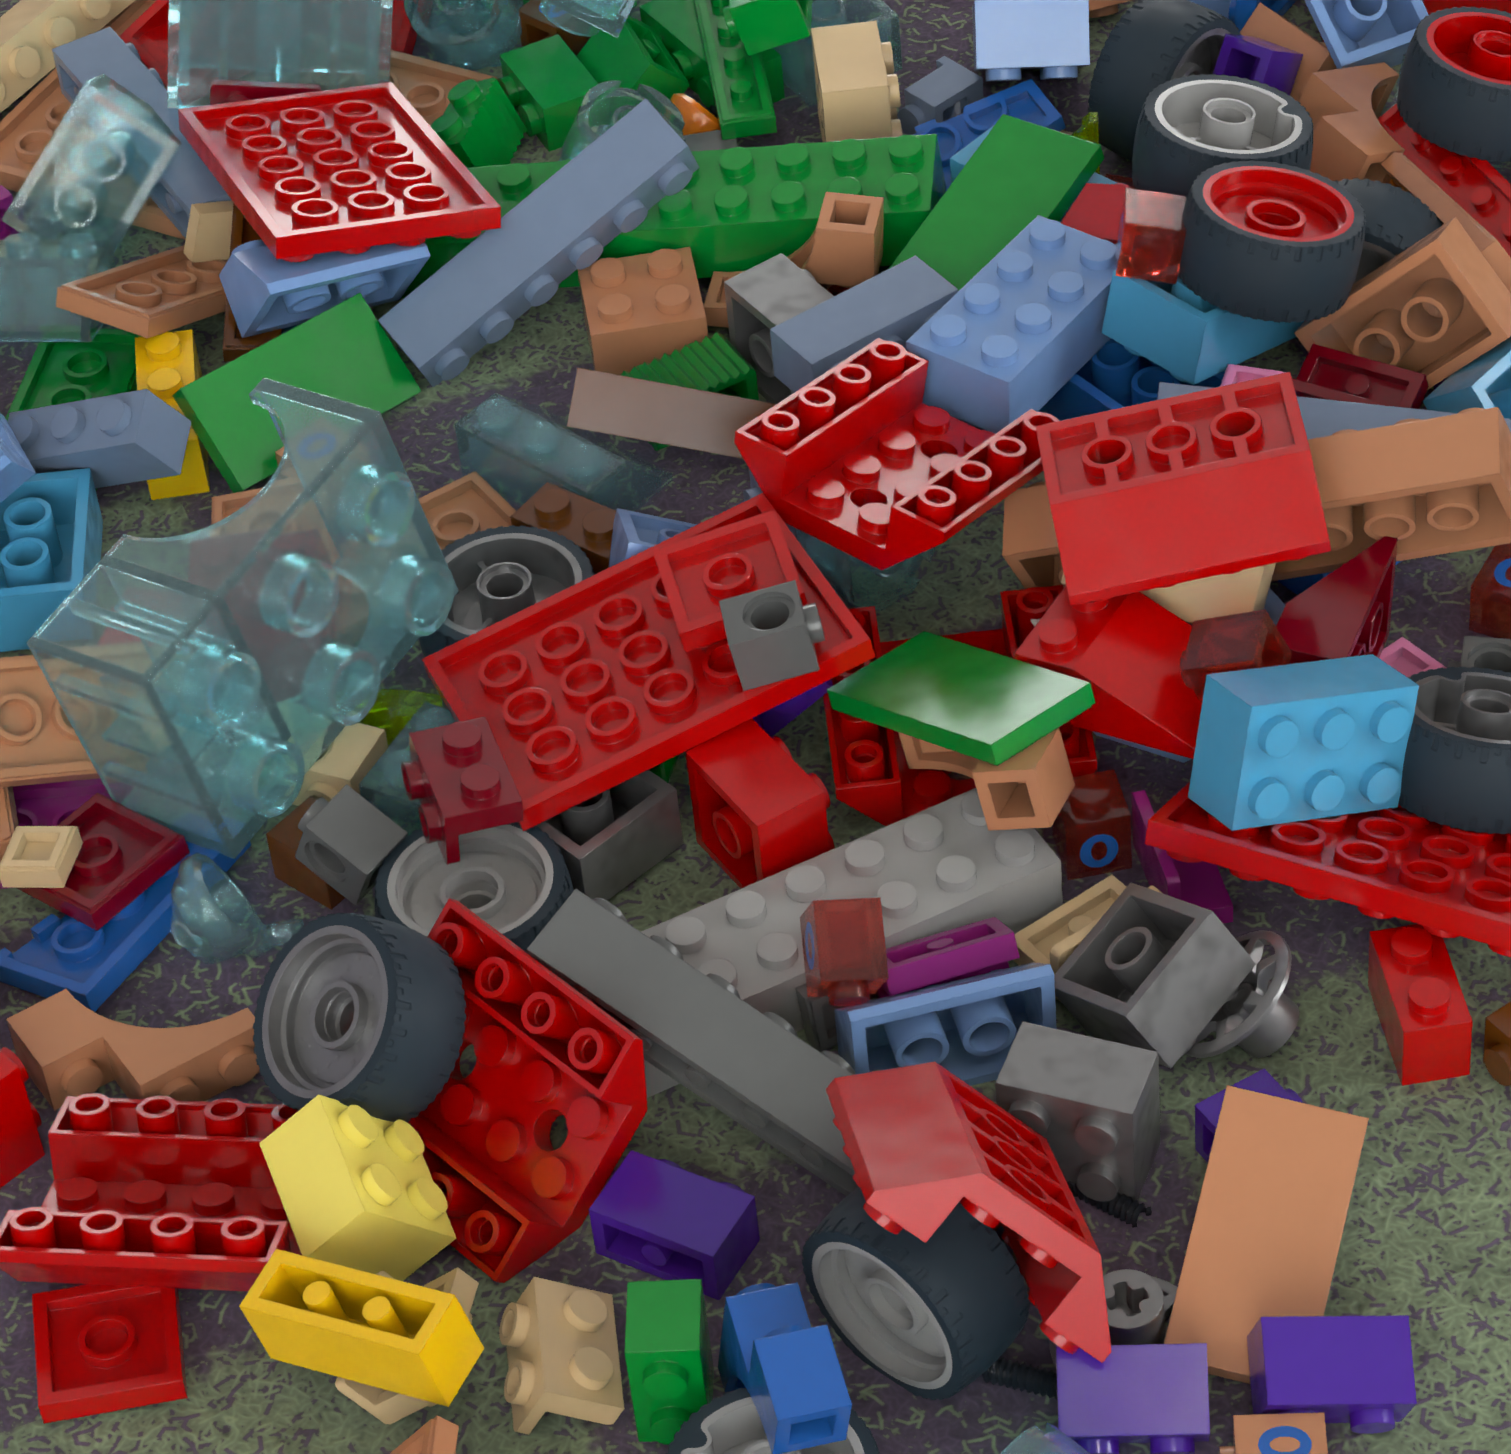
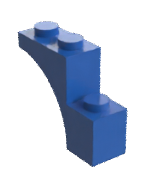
(784, 1367)

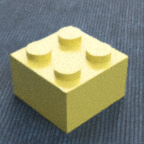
(357, 1189)

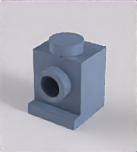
(940, 95)

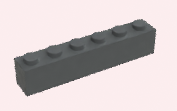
(702, 1033)

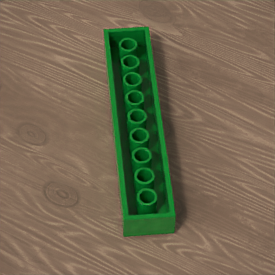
(748, 201)

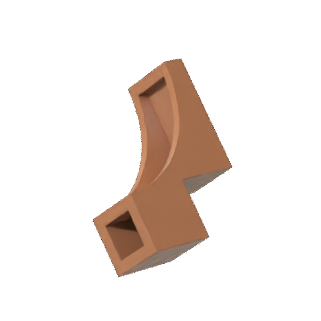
(1346, 123)
(839, 252)
(1017, 793)
(78, 1051)

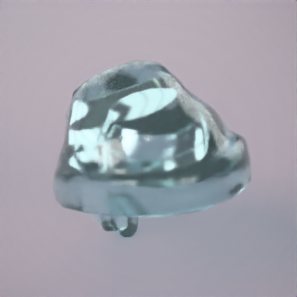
(216, 918)

